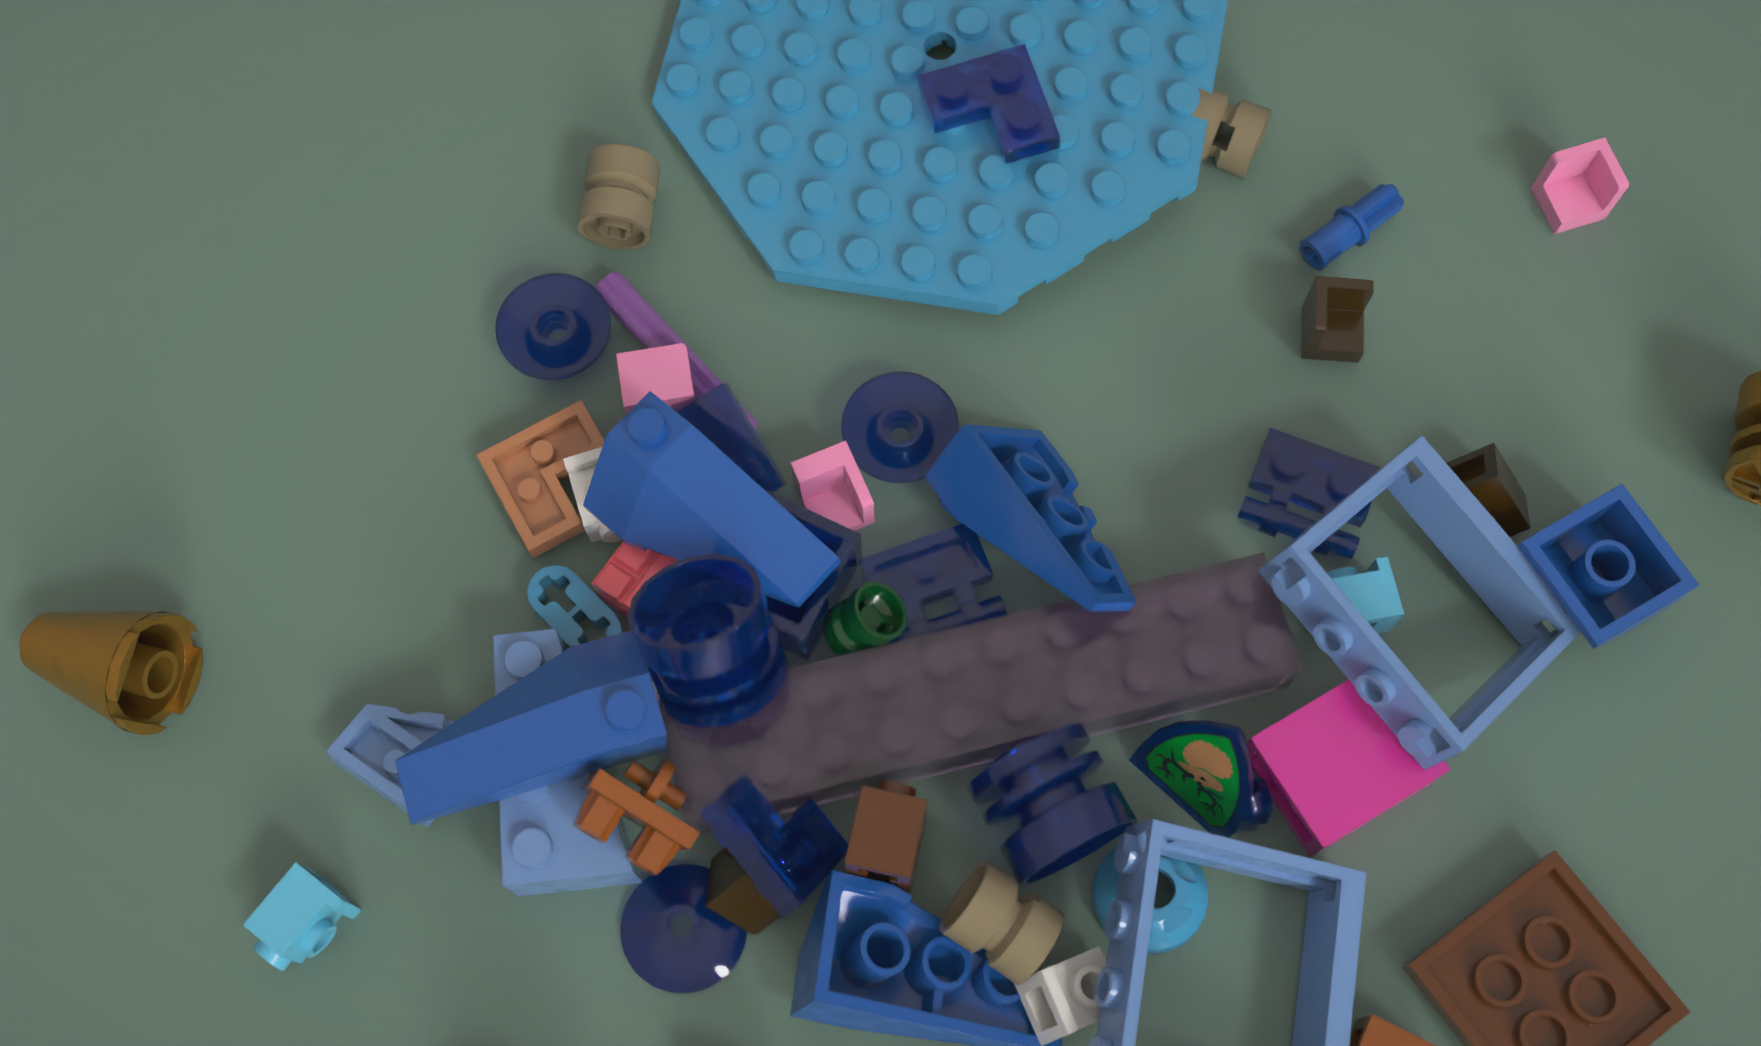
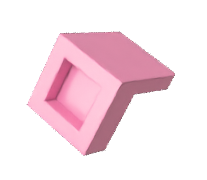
(1580, 185)
(658, 370)
(834, 486)

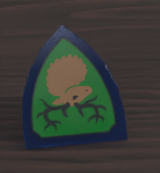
(1202, 770)

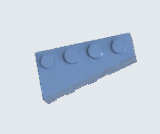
(536, 827)

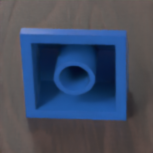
(1608, 566)

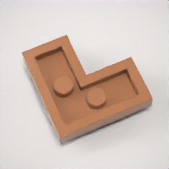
(529, 473)

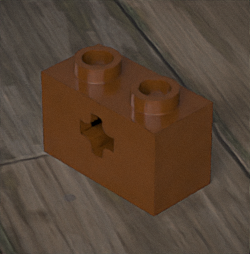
(887, 834)

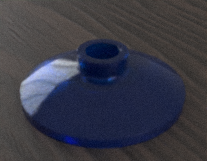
(545, 306)
(893, 403)
(675, 962)

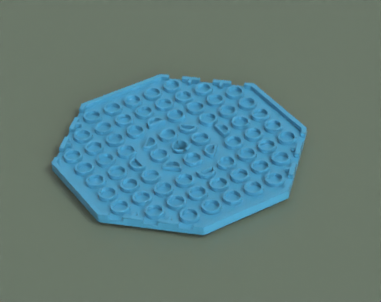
(833, 169)

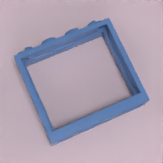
(1480, 555)
(1329, 939)

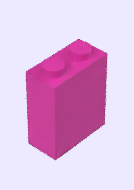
(1335, 767)

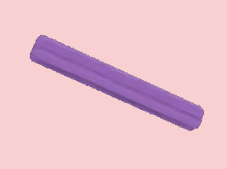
(652, 330)

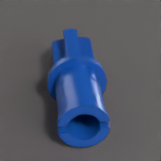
(1351, 226)

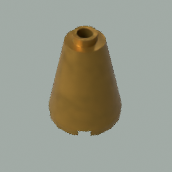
(117, 663)

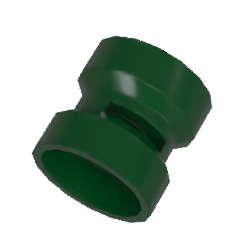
(865, 619)

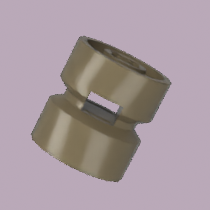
(1249, 123)
(619, 197)
(1009, 927)

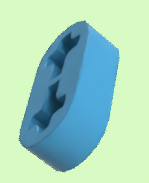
(586, 605)

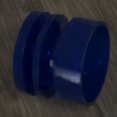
(708, 640)
(1051, 803)

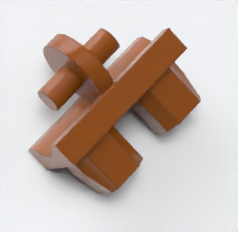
(660, 832)

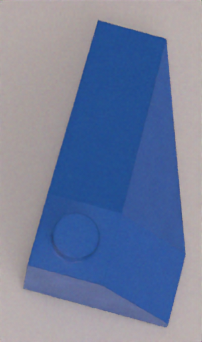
(683, 497)
(1022, 501)
(555, 724)
(888, 970)

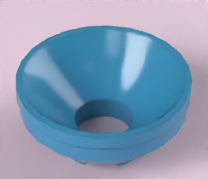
(1170, 924)

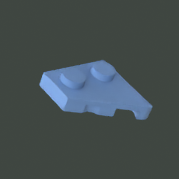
(379, 738)

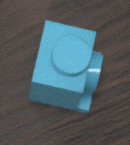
(1372, 593)
(298, 917)

